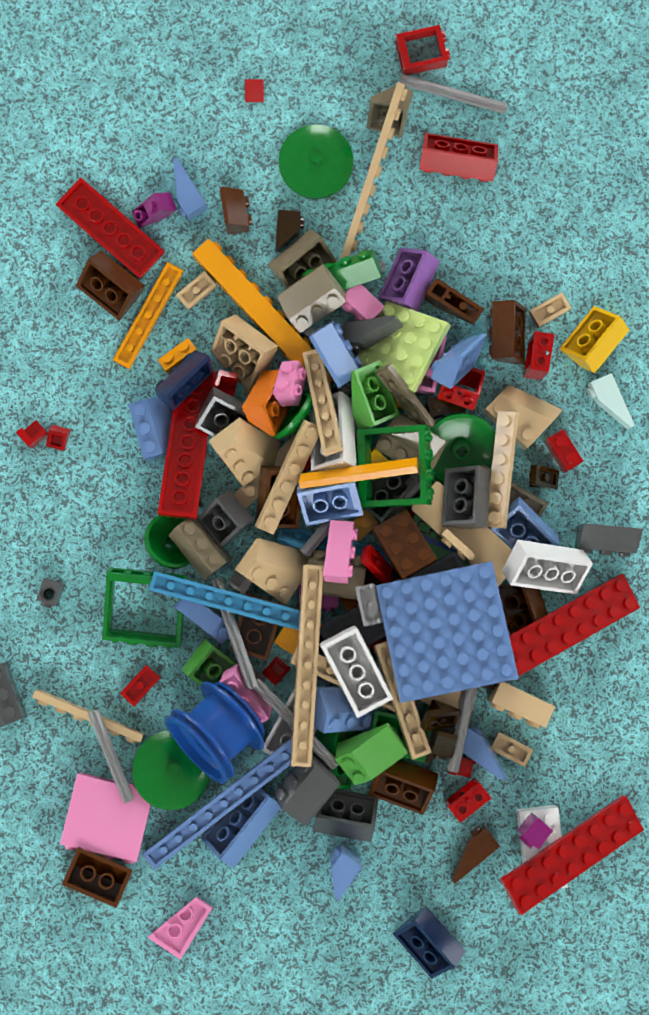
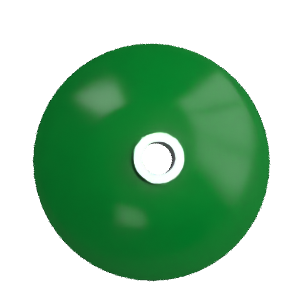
(295, 417)
(156, 539)

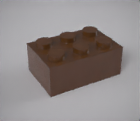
(404, 545)
(257, 634)

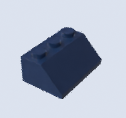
(184, 379)
(429, 943)

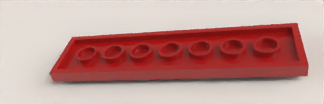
(185, 457)
(572, 623)
(571, 855)

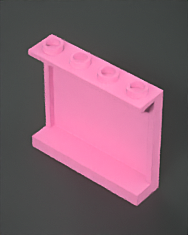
(101, 820)

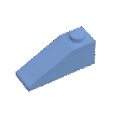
(188, 197)
(204, 618)
(480, 751)

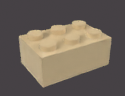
(521, 705)

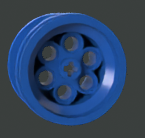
(216, 730)

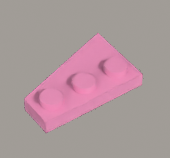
(182, 928)

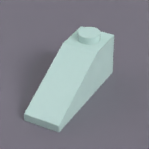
(608, 397)

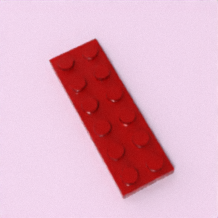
(110, 228)

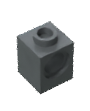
(50, 584)

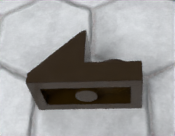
(543, 477)
(439, 716)

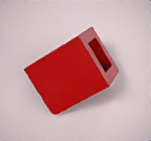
(226, 382)
(32, 434)
(465, 767)

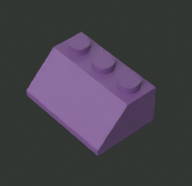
(409, 278)

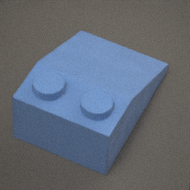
(329, 502)

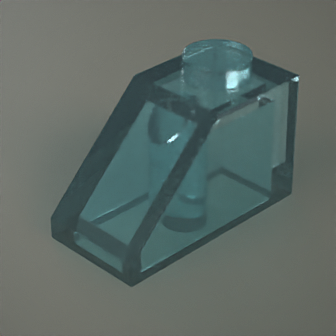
(481, 326)

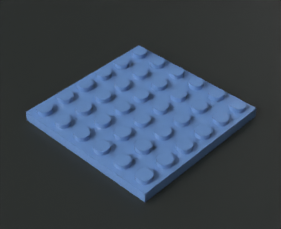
(446, 632)

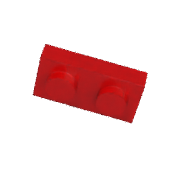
(376, 564)
(140, 685)

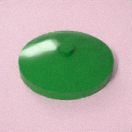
(316, 161)
(468, 442)
(166, 774)

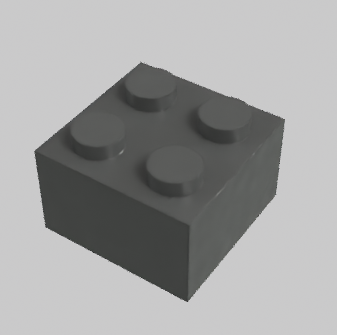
(225, 519)

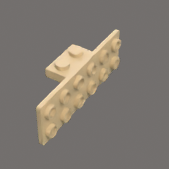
(471, 545)

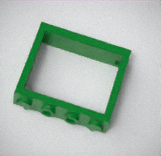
(425, 459)
(130, 636)

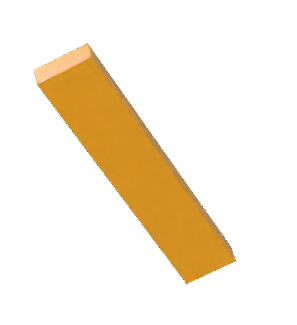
(148, 315)
(358, 473)

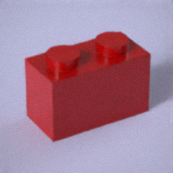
(563, 451)

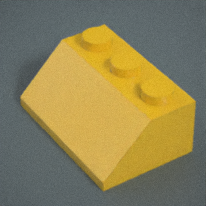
(594, 338)

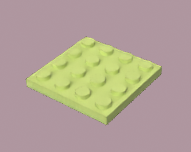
(410, 347)

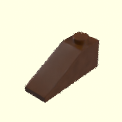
(453, 302)
(477, 848)

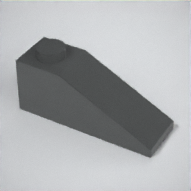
(369, 332)

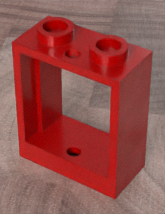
(426, 65)
(537, 362)
(466, 399)
(468, 803)

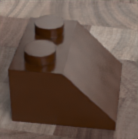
(234, 210)

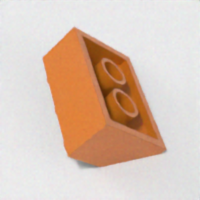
(262, 406)

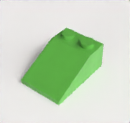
(370, 397)
(207, 663)
(369, 753)

